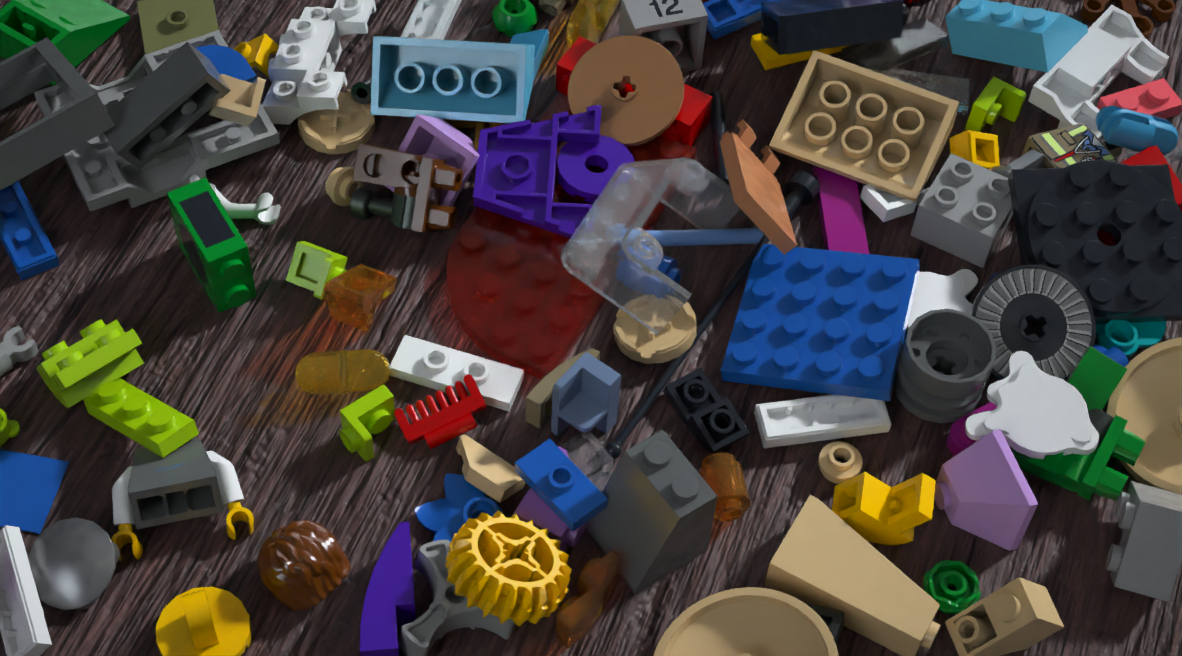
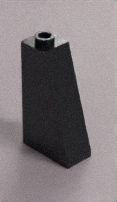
(824, 24)

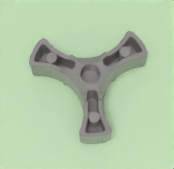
(447, 610)

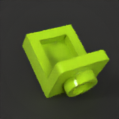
(314, 267)

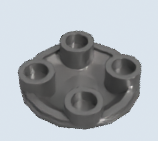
(73, 563)

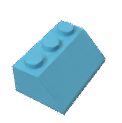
(1012, 33)

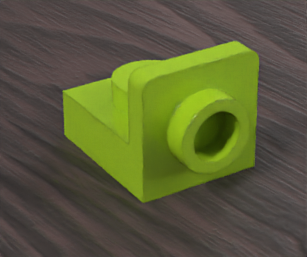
(995, 100)
(366, 417)

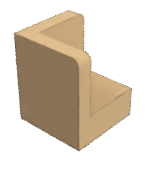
(241, 102)

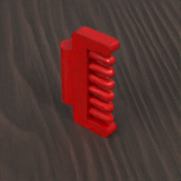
(444, 423)

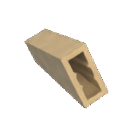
(837, 569)

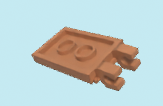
(756, 187)

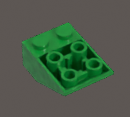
(71, 25)

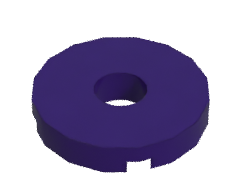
(574, 159)

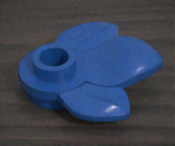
(450, 513)

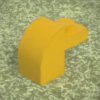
(885, 512)

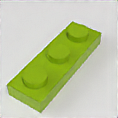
(141, 417)

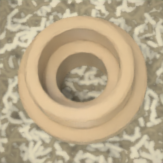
(341, 185)
(834, 470)

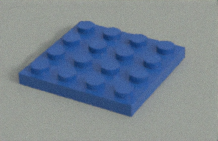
(822, 322)

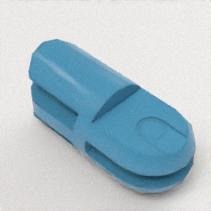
(1136, 130)

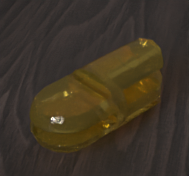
(589, 19)
(342, 371)

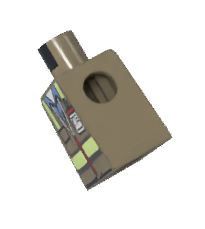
(1070, 146)

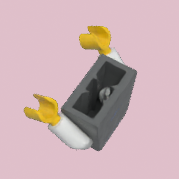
(175, 489)

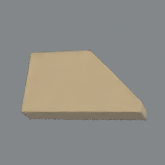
(488, 470)

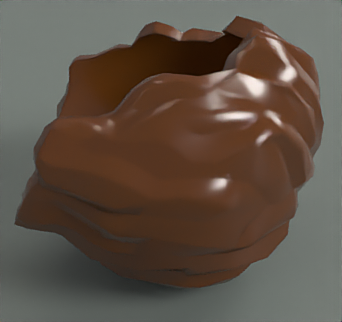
(302, 564)

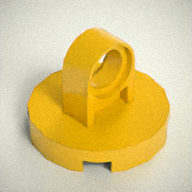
(204, 624)

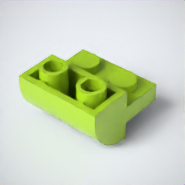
(85, 366)

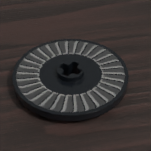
(1042, 295)

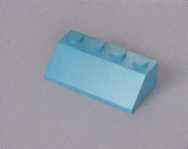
(451, 79)

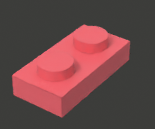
(1150, 98)

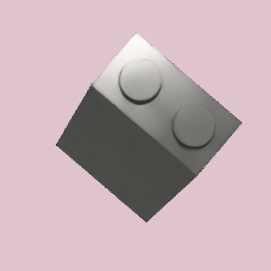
(655, 512)

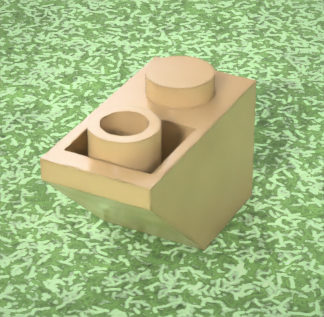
(1005, 621)

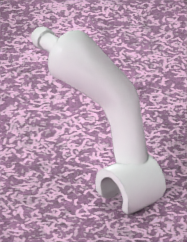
(262, 211)

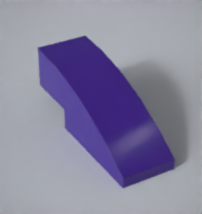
(389, 597)

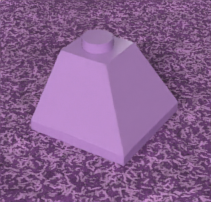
(440, 140)
(987, 492)

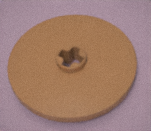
(652, 75)

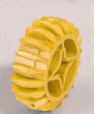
(508, 568)

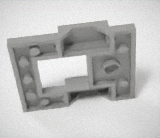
(109, 178)

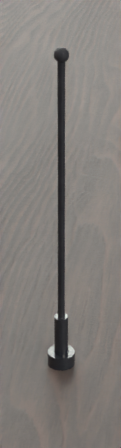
(800, 190)

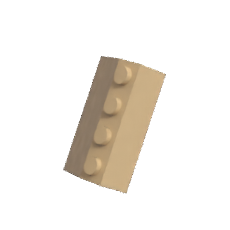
(865, 126)

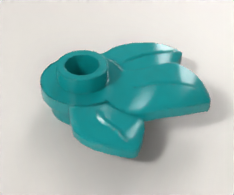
(1130, 335)

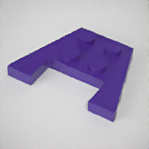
(520, 166)

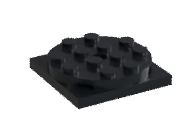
(1059, 223)

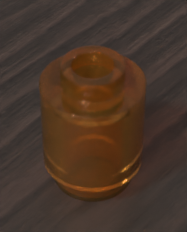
(728, 482)

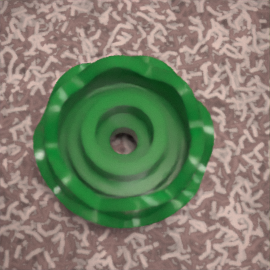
(514, 16)
(959, 577)

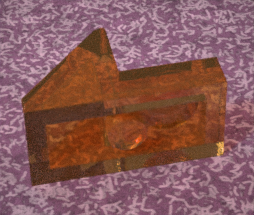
(355, 294)

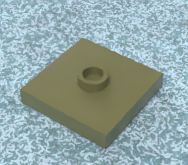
(174, 21)

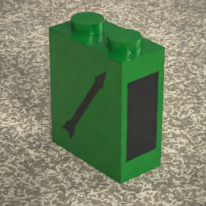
(212, 245)

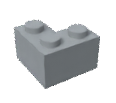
(1150, 541)

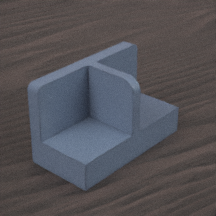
(586, 397)

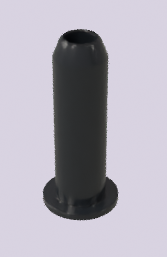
(362, 91)

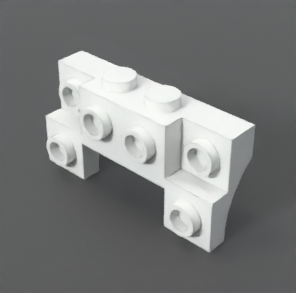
(307, 57)
(1091, 66)

